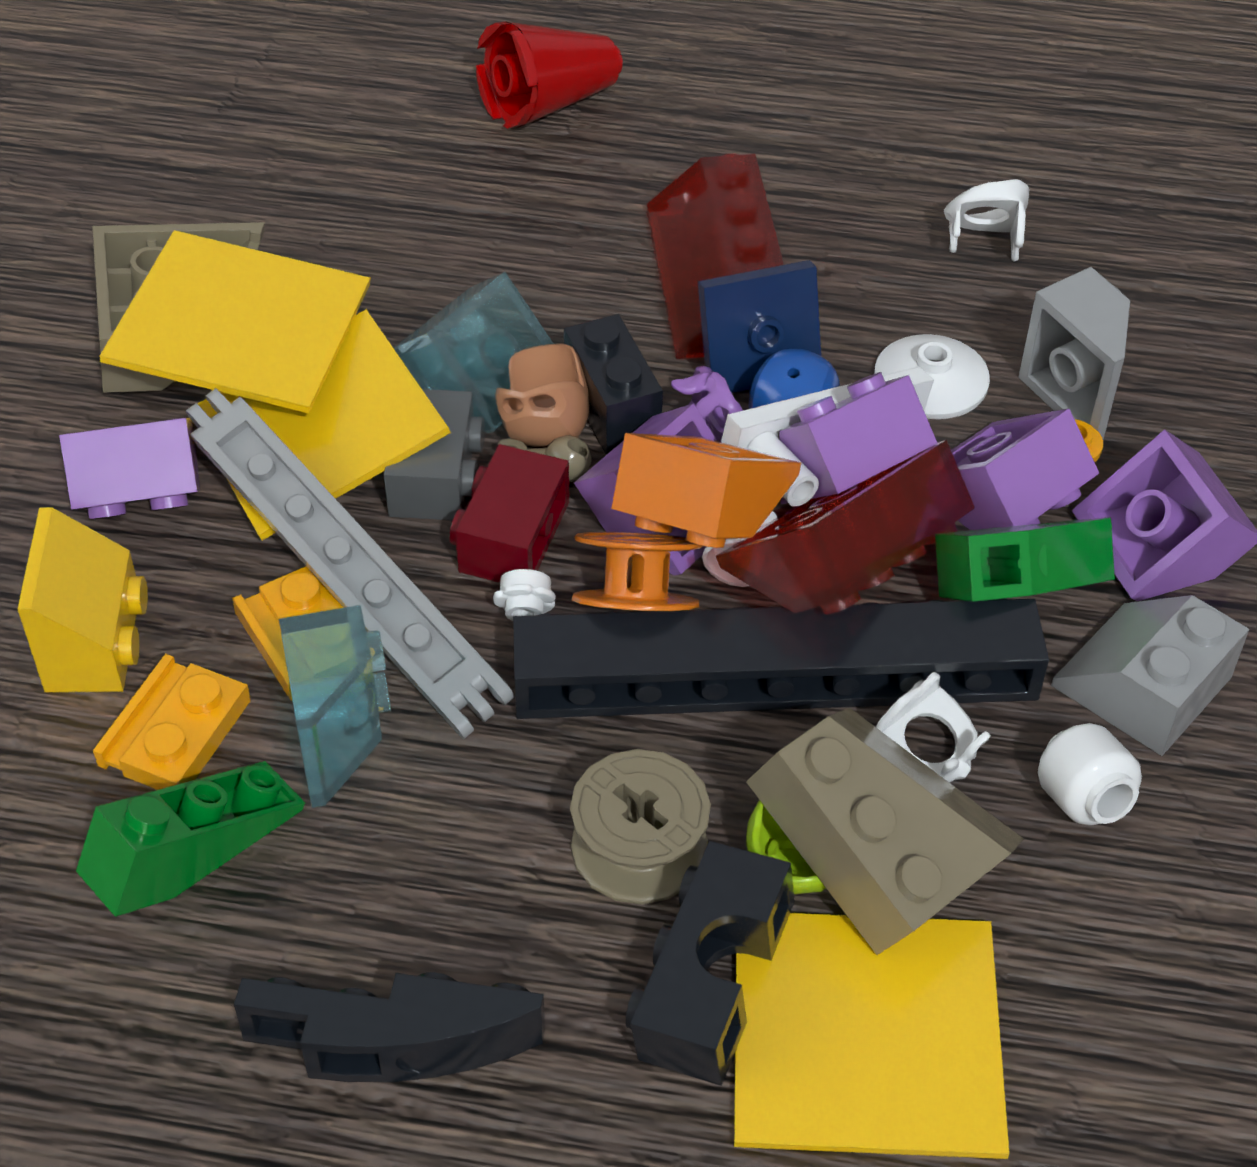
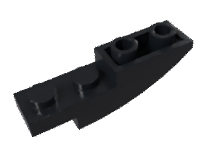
(420, 1032)

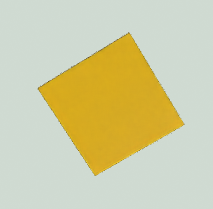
(237, 321)
(360, 421)
(871, 1045)

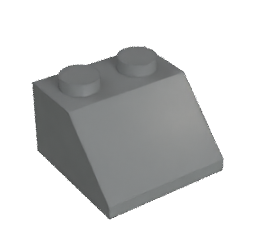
(1077, 346)
(1155, 667)

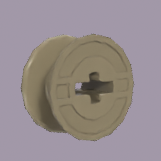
(638, 825)

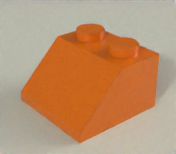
(699, 486)

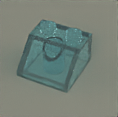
(472, 343)
(334, 694)

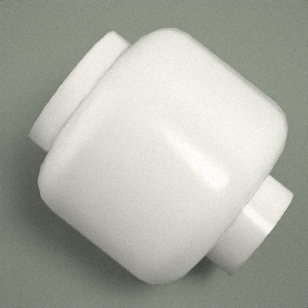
(1090, 774)

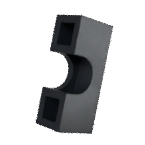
(727, 908)

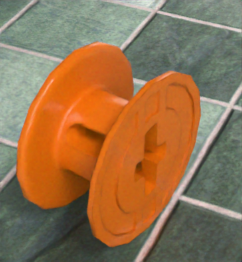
(636, 572)

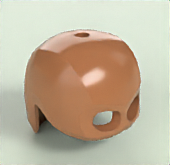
(545, 395)

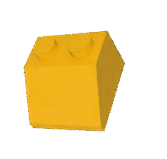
(80, 606)

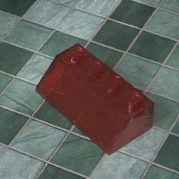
(706, 228)
(854, 537)

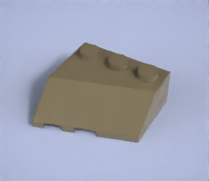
(121, 264)
(878, 825)

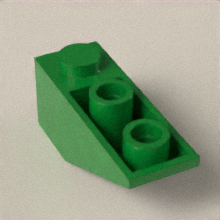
(1024, 559)
(177, 835)

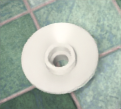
(957, 372)

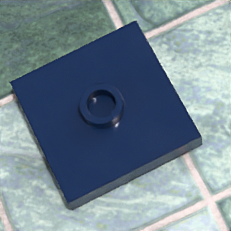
(757, 315)

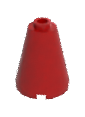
(541, 70)

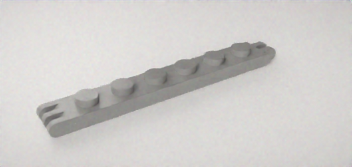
(348, 561)

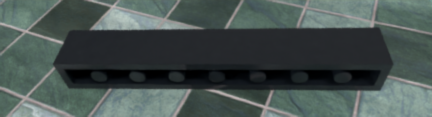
(774, 658)

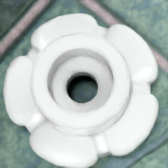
(524, 593)

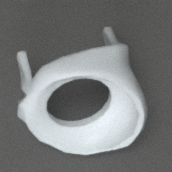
(1011, 202)
(931, 700)

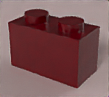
(511, 513)

